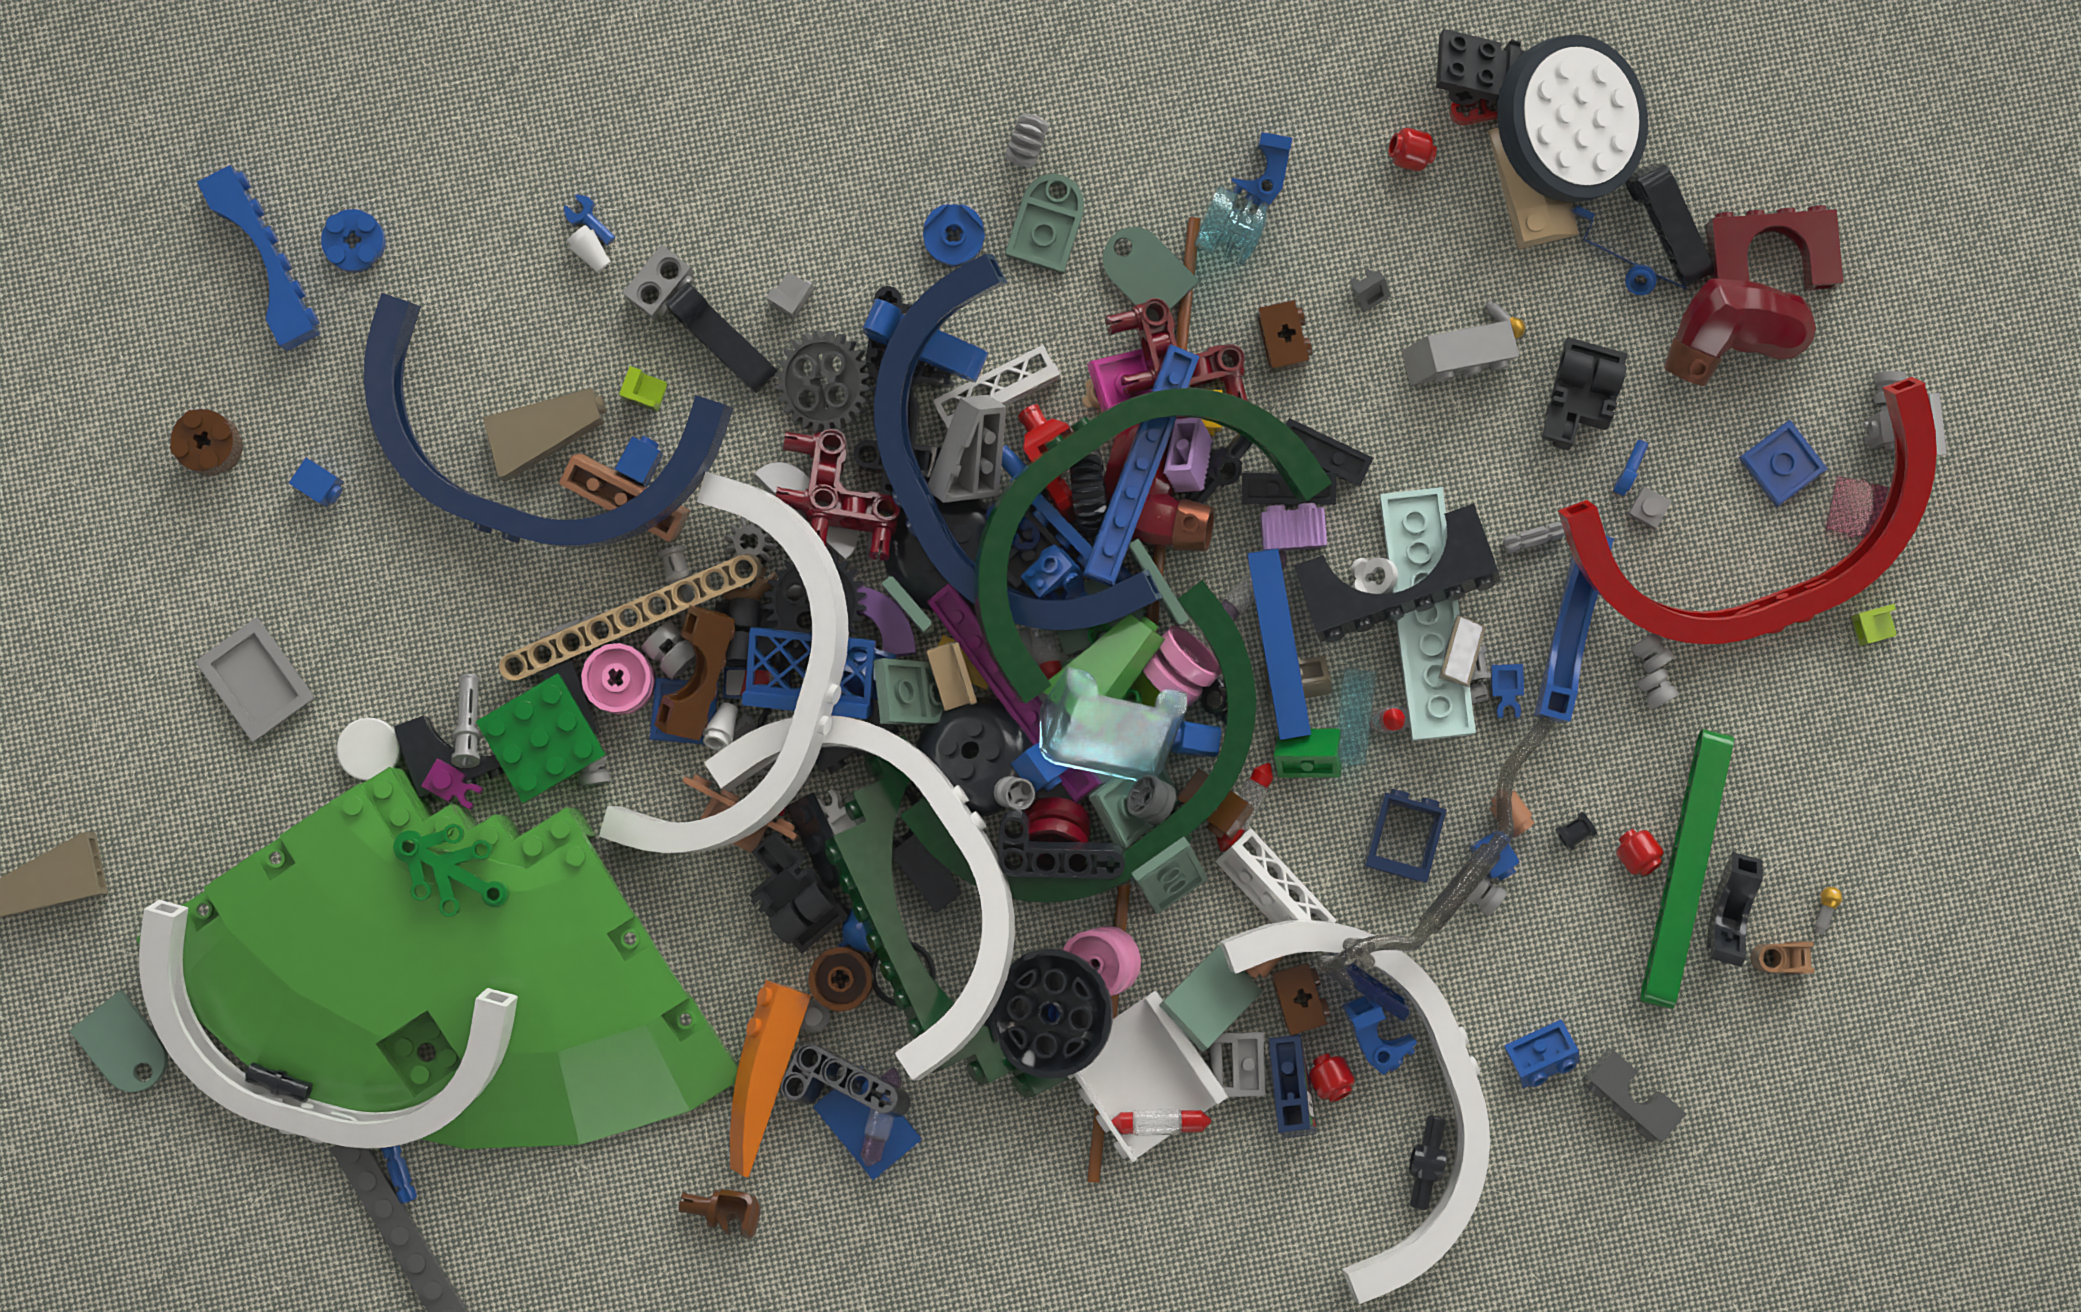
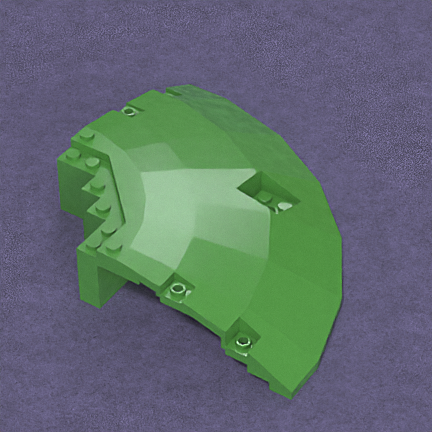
(347, 974)

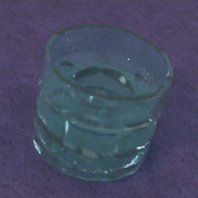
(1231, 226)

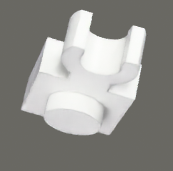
(838, 817)

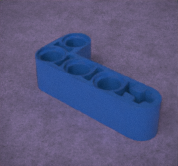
(942, 350)

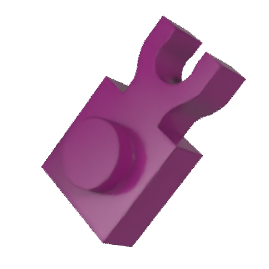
(448, 782)

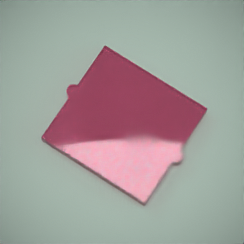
(1855, 506)

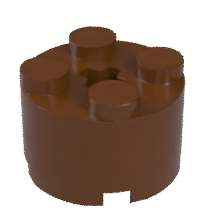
(190, 434)
(830, 993)

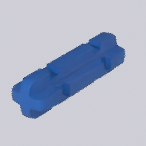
(399, 1173)

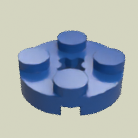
(935, 235)
(365, 253)

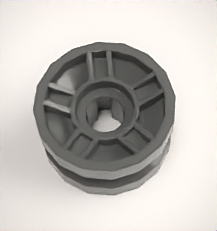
(1151, 799)

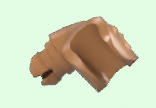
(756, 591)

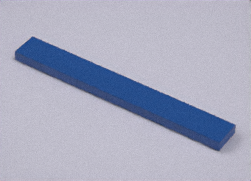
(1137, 474)

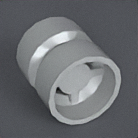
(678, 658)

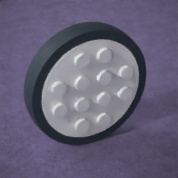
(1572, 118)

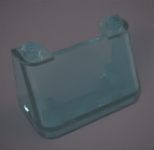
(1106, 732)

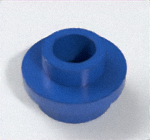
(1640, 288)

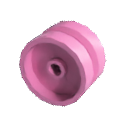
(1182, 664)
(600, 675)
(1110, 953)

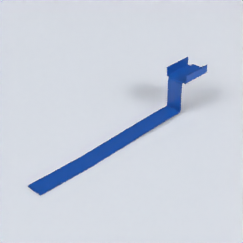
(1589, 216)

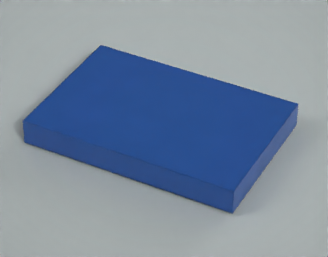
(848, 1122)

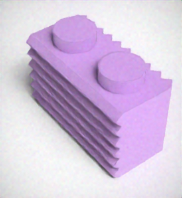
(1188, 455)
(1293, 528)

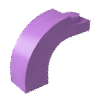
(892, 622)

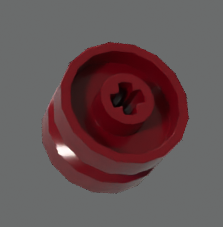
(1058, 821)

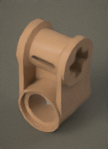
(1788, 957)

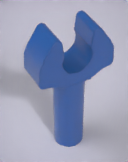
(586, 217)
(1629, 473)

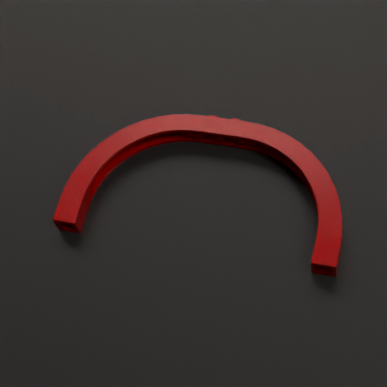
(1888, 537)

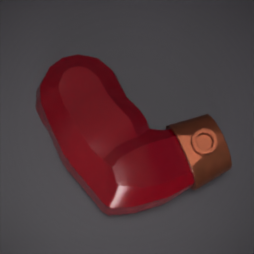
(1741, 318)
(1163, 519)

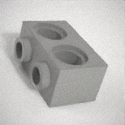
(652, 278)

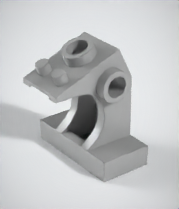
(1881, 430)

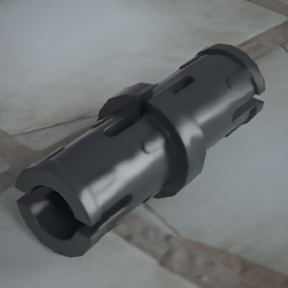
(278, 1082)

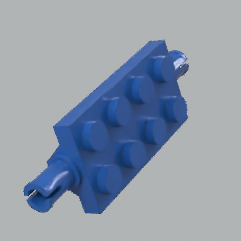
(1052, 519)

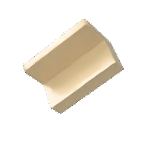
(951, 675)

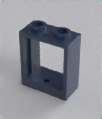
(1397, 868)

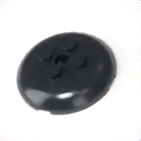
(909, 561)
(979, 727)
(1022, 1018)

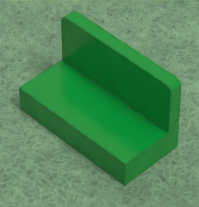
(1309, 755)

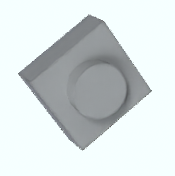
(1649, 507)

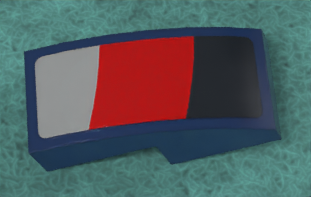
(735, 680)

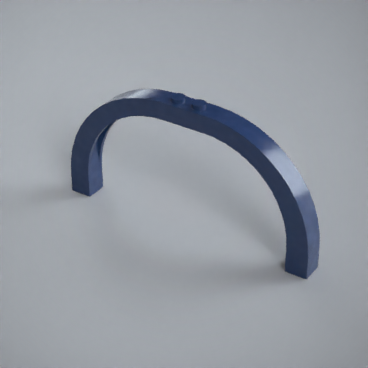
(386, 407)
(912, 490)

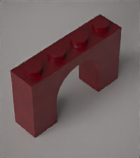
(1811, 230)

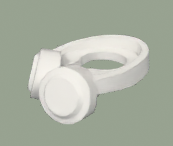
(1363, 569)

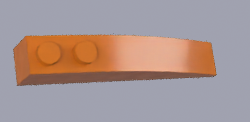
(762, 1068)

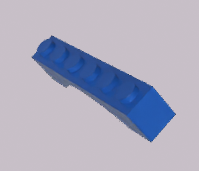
(286, 313)
(1567, 646)

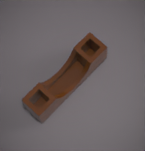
(687, 709)

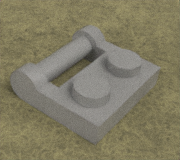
(1247, 1063)

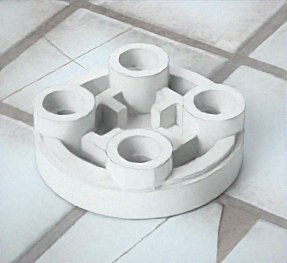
(368, 748)

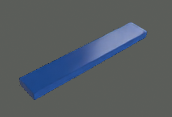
(1278, 644)

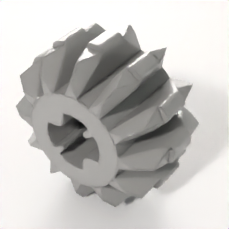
(1026, 140)
(750, 532)

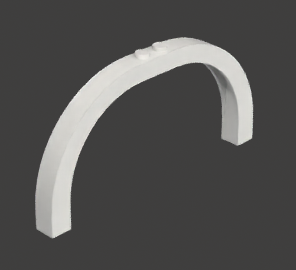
(815, 702)
(979, 997)
(321, 1122)
(1460, 1198)

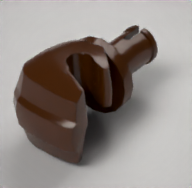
(722, 1208)

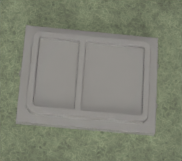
(255, 679)

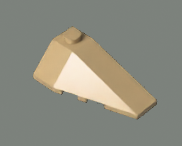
(1532, 215)

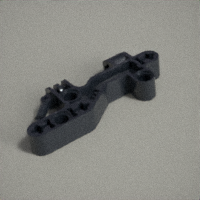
(939, 379)

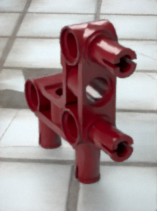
(1156, 338)
(846, 507)

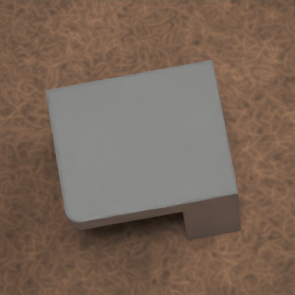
(790, 295)

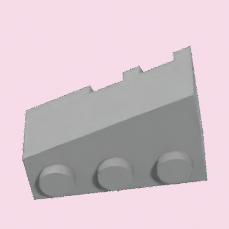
(1460, 352)
(971, 451)

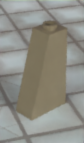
(538, 430)
(55, 878)

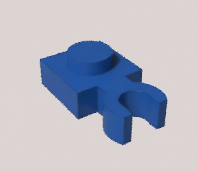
(1506, 683)

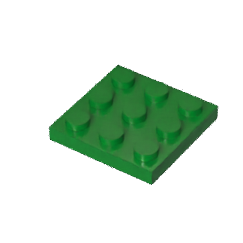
(541, 738)

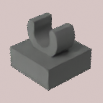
(1370, 290)

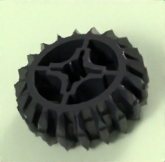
(1089, 492)

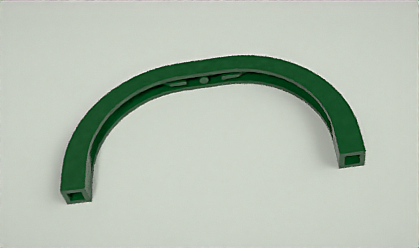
(991, 600)
(1239, 682)

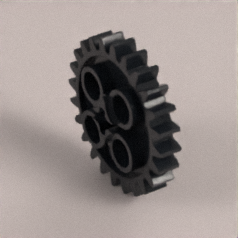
(789, 612)

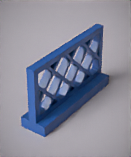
(787, 697)

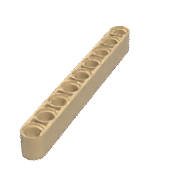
(615, 618)

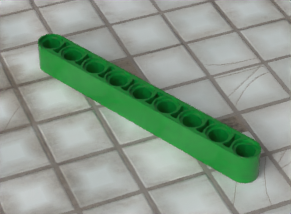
(1686, 869)

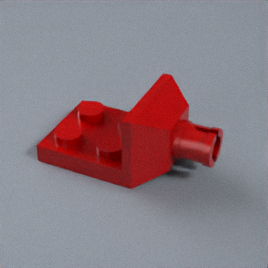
(1038, 434)

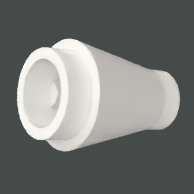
(588, 248)
(721, 728)

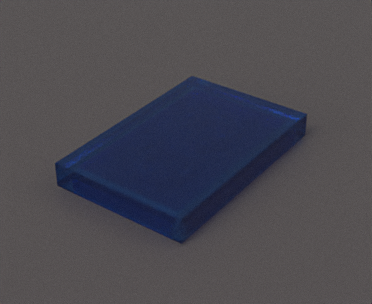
(1378, 991)

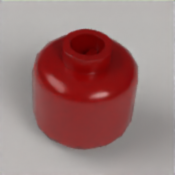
(1412, 149)
(1640, 852)
(1331, 1077)

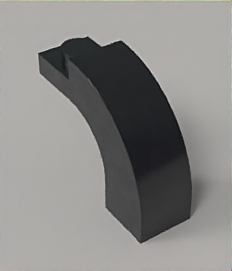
(1732, 908)

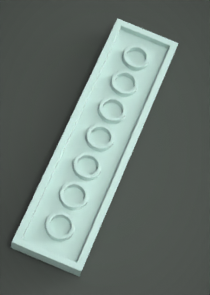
(1415, 542)

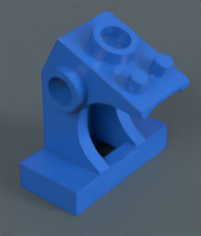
(1276, 150)
(1053, 571)
(1380, 1053)

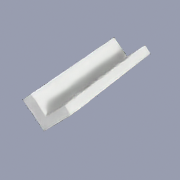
(1011, 393)
(1264, 891)

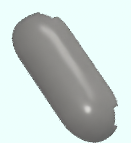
(839, 540)

